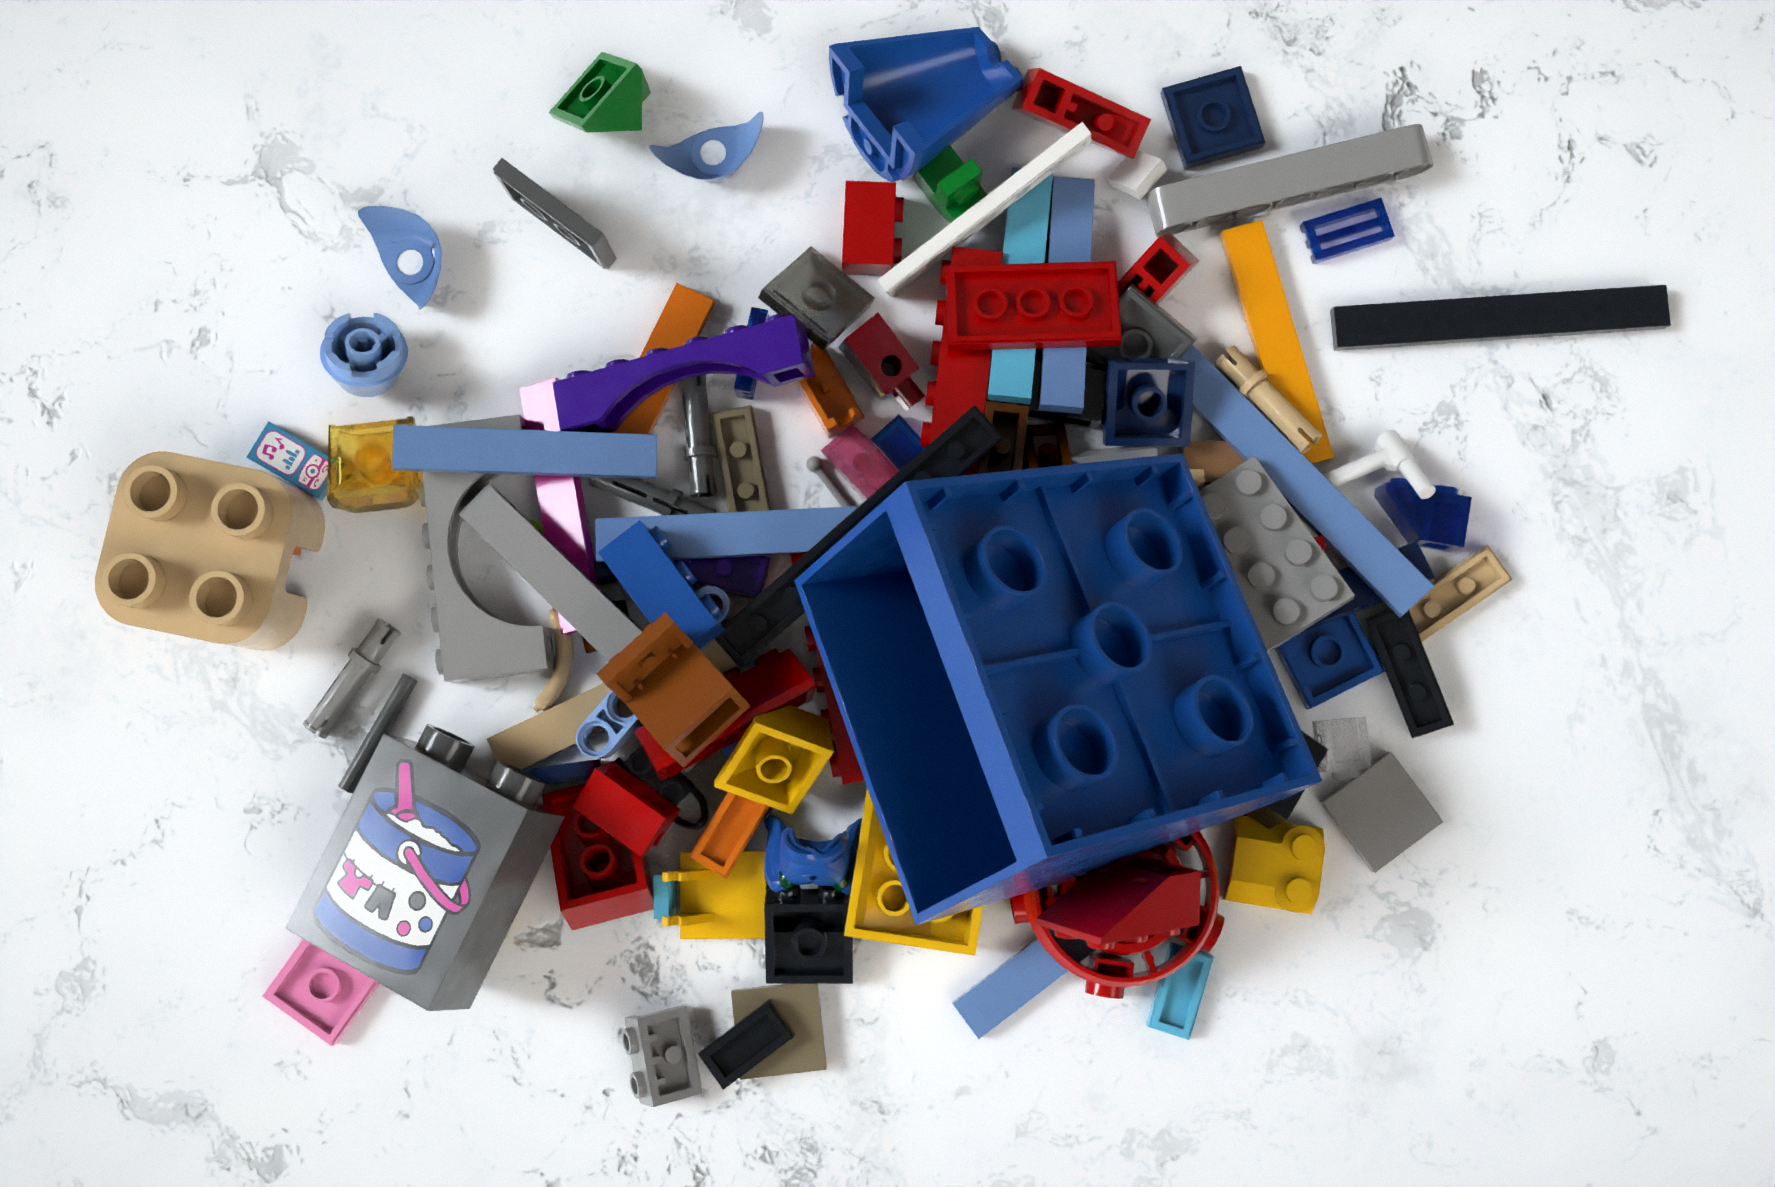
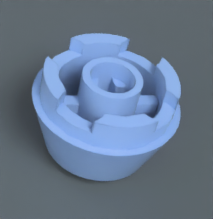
(364, 354)

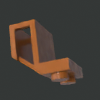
(673, 689)

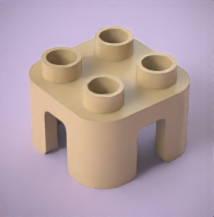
(206, 551)

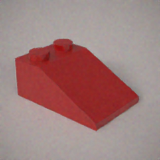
(592, 870)

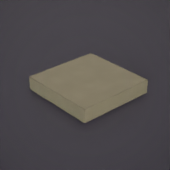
(802, 1011)

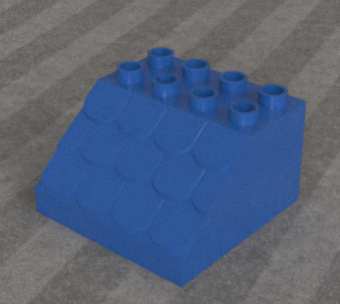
(1047, 675)

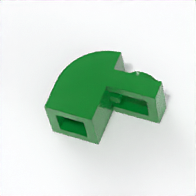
(951, 184)

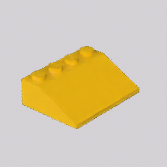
(880, 907)

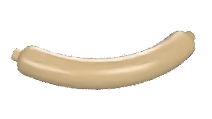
(562, 666)

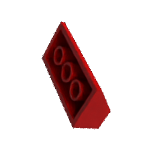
(770, 685)

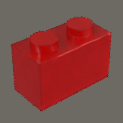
(870, 228)

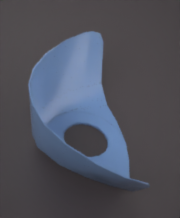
(737, 140)
(400, 230)

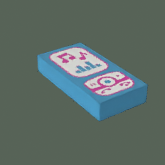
(291, 460)

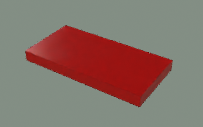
(1032, 305)

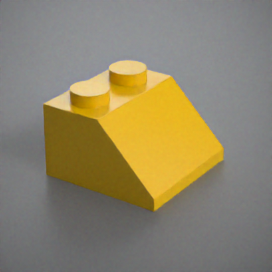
(778, 758)

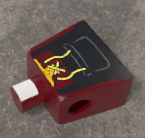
(876, 344)

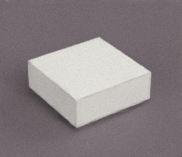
(1137, 174)

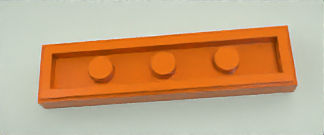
(679, 321)

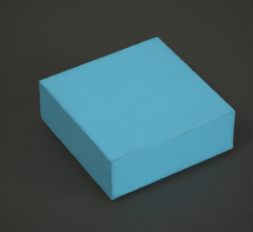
(664, 897)

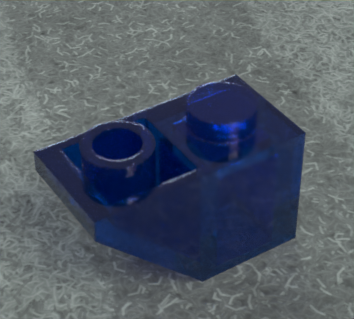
(1432, 522)

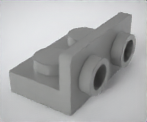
(661, 1056)

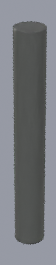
(381, 726)

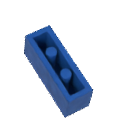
(661, 585)

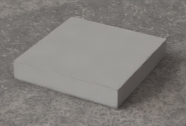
(1381, 812)

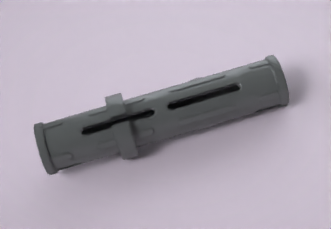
(699, 446)
(653, 493)

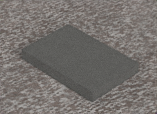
(554, 214)

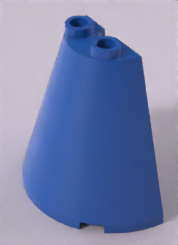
(918, 93)

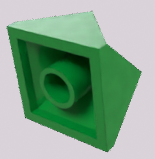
(605, 97)

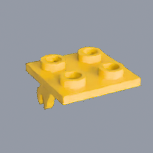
(720, 906)

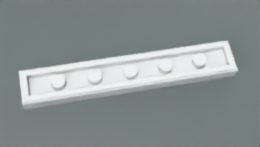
(986, 209)

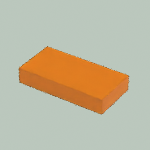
(728, 833)

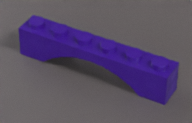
(603, 398)

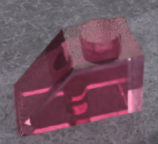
(859, 461)

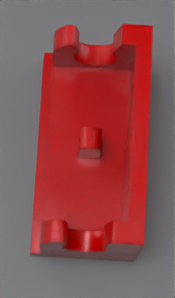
(626, 808)

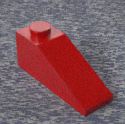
(1067, 105)
(1159, 268)

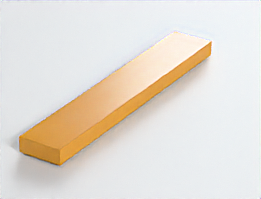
(1272, 326)

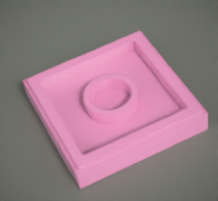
(320, 992)

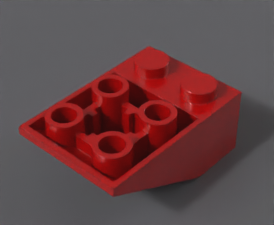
(1127, 903)

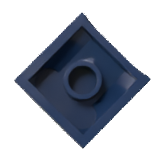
(1148, 402)

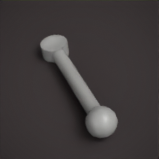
(814, 465)

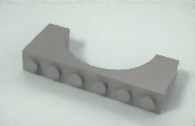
(471, 638)

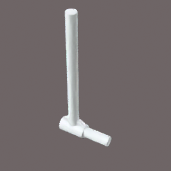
(1394, 456)

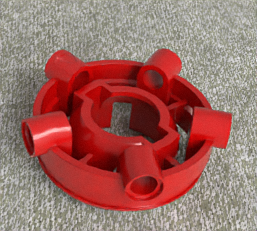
(1110, 973)

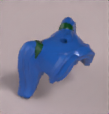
(804, 862)

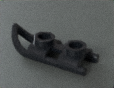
(673, 789)

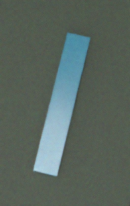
(1023, 243)

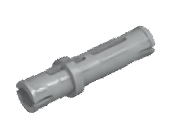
(352, 677)

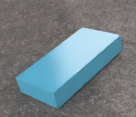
(1180, 995)

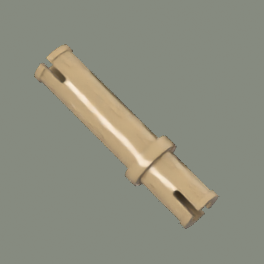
(1255, 385)

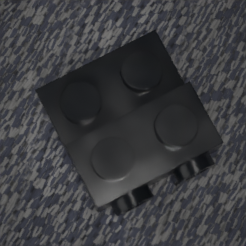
(807, 937)

